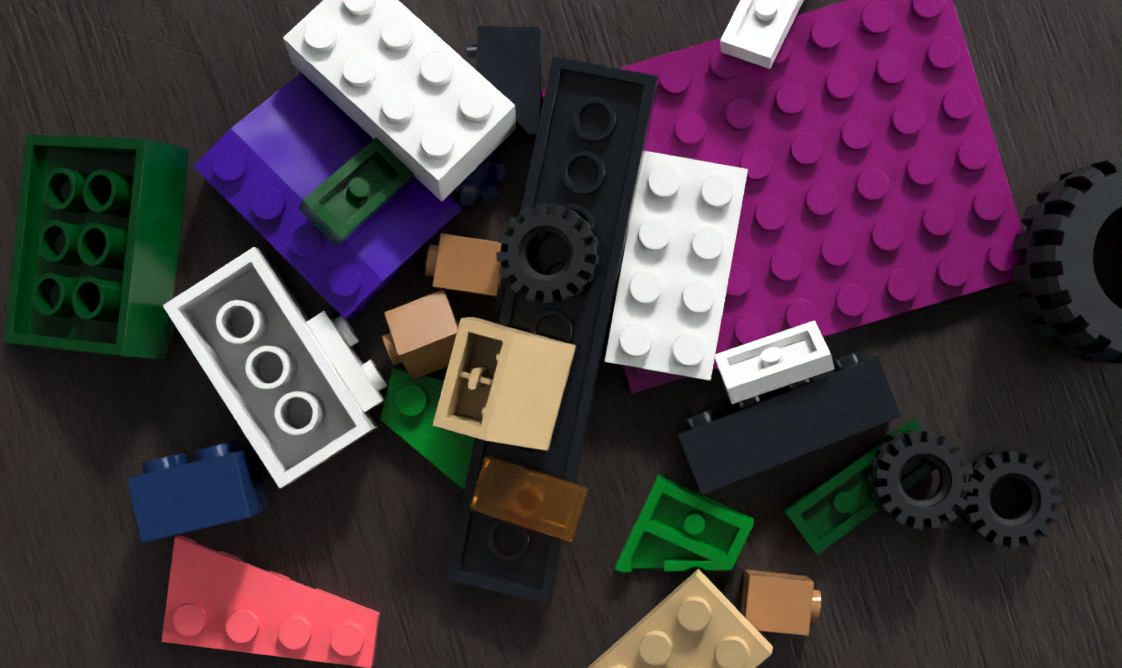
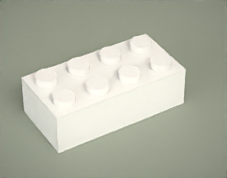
(403, 87)
(269, 366)

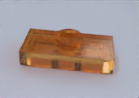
(529, 498)

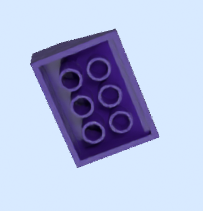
(282, 157)

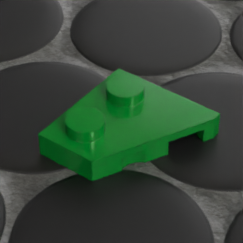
(411, 412)
(683, 531)

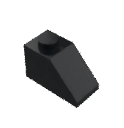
(513, 65)

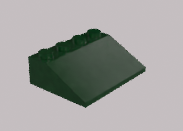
(96, 245)

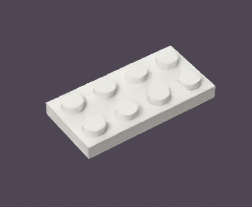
(676, 265)

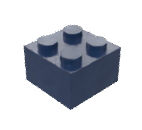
(199, 494)

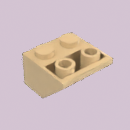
(504, 384)

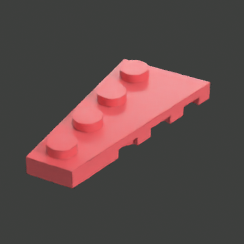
(243, 608)

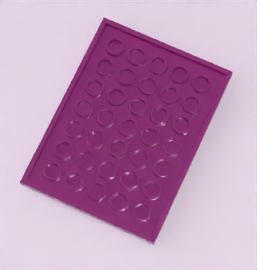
(862, 163)

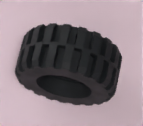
(1059, 262)

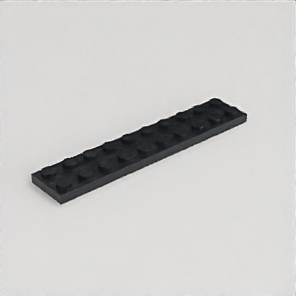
(589, 162)

